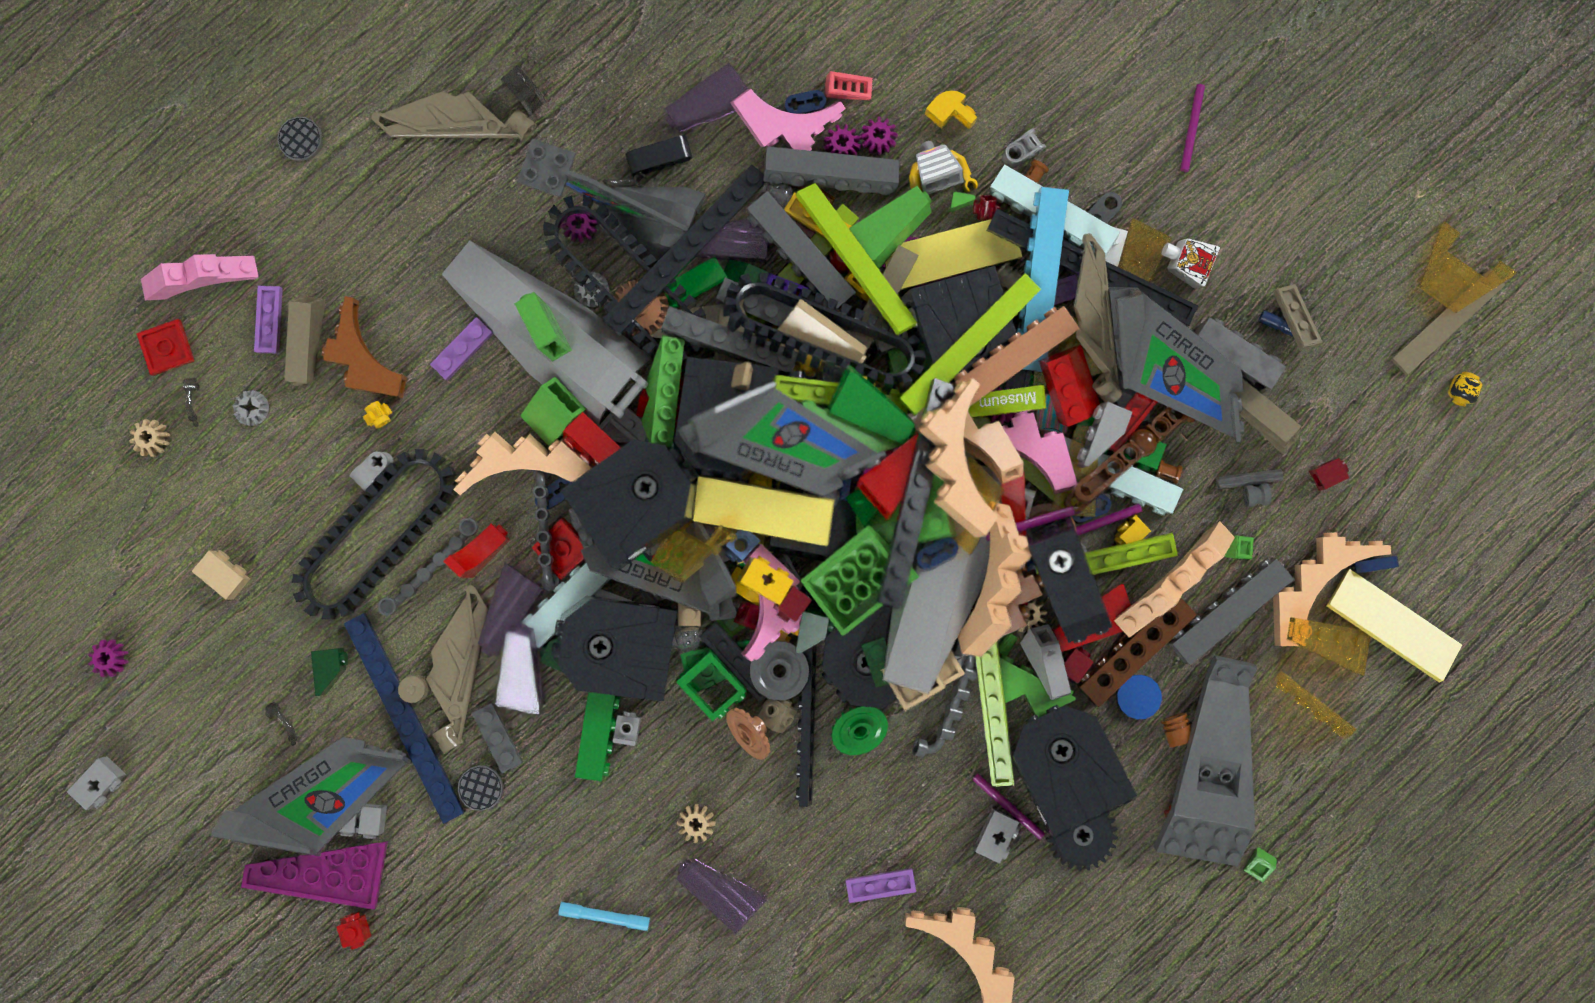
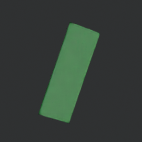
(699, 279)

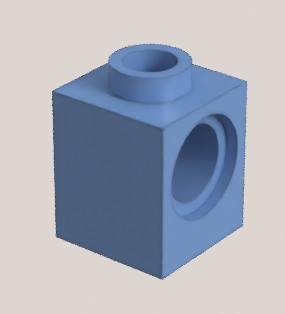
(749, 540)

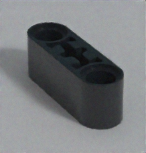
(659, 155)

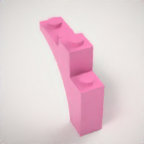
(768, 122)
(196, 272)
(1045, 453)
(768, 622)

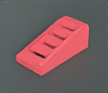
(838, 93)

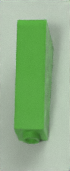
(892, 225)

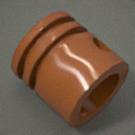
(1177, 729)

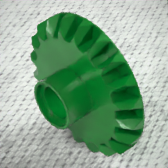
(859, 730)

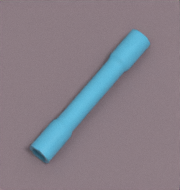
(578, 911)

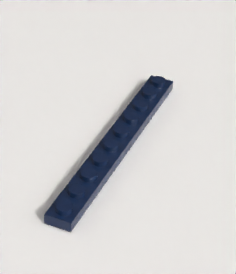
(404, 718)

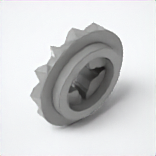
(580, 292)
(255, 416)

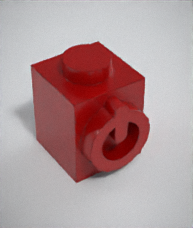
(353, 930)

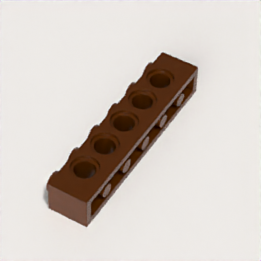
(1097, 694)

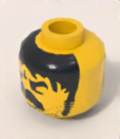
(1465, 388)

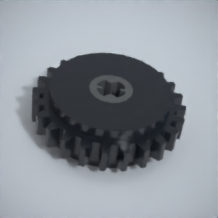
(1088, 849)

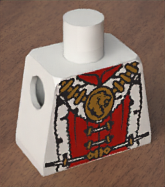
(1191, 261)

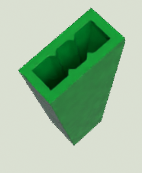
(867, 406)

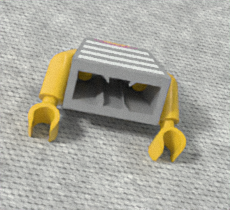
(939, 169)

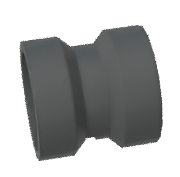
(1257, 495)

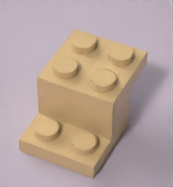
(950, 671)

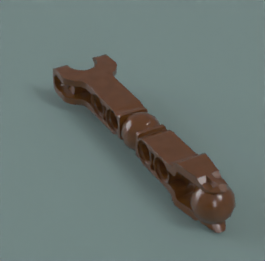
(1140, 444)

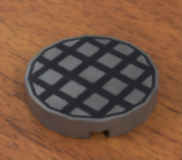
(300, 139)
(480, 787)

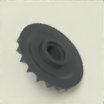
(776, 686)

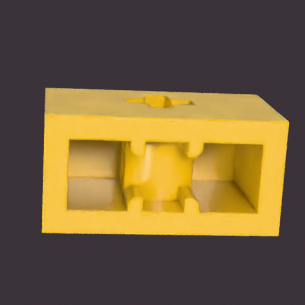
(752, 578)

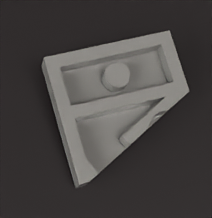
(624, 429)

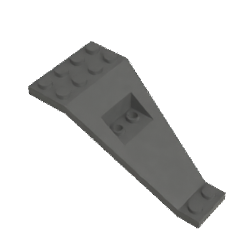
(1210, 811)

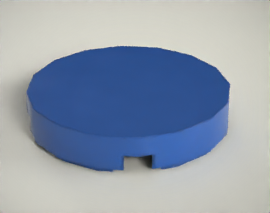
(1139, 697)

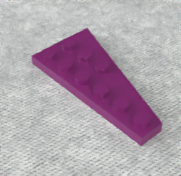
(337, 876)

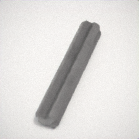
(1249, 479)

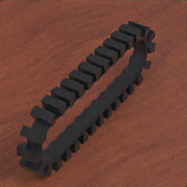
(630, 243)
(737, 318)
(343, 606)

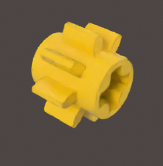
(377, 414)

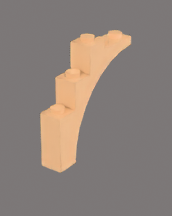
(989, 445)
(528, 454)
(958, 494)
(1184, 575)
(1310, 578)
(1000, 587)
(958, 932)

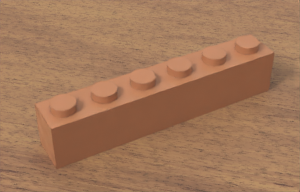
(1020, 352)

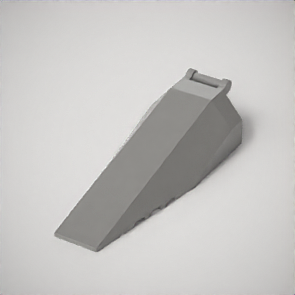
(599, 357)
(934, 612)

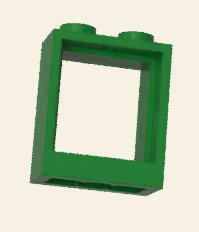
(699, 665)

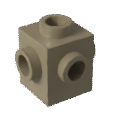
(777, 714)

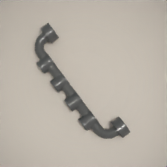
(467, 527)
(544, 537)
(952, 711)

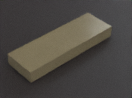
(1297, 317)

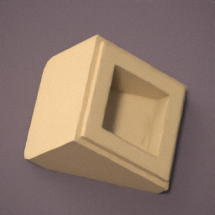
(742, 376)

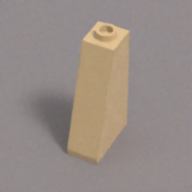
(815, 328)

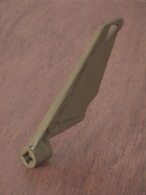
(453, 117)
(1095, 319)
(455, 667)

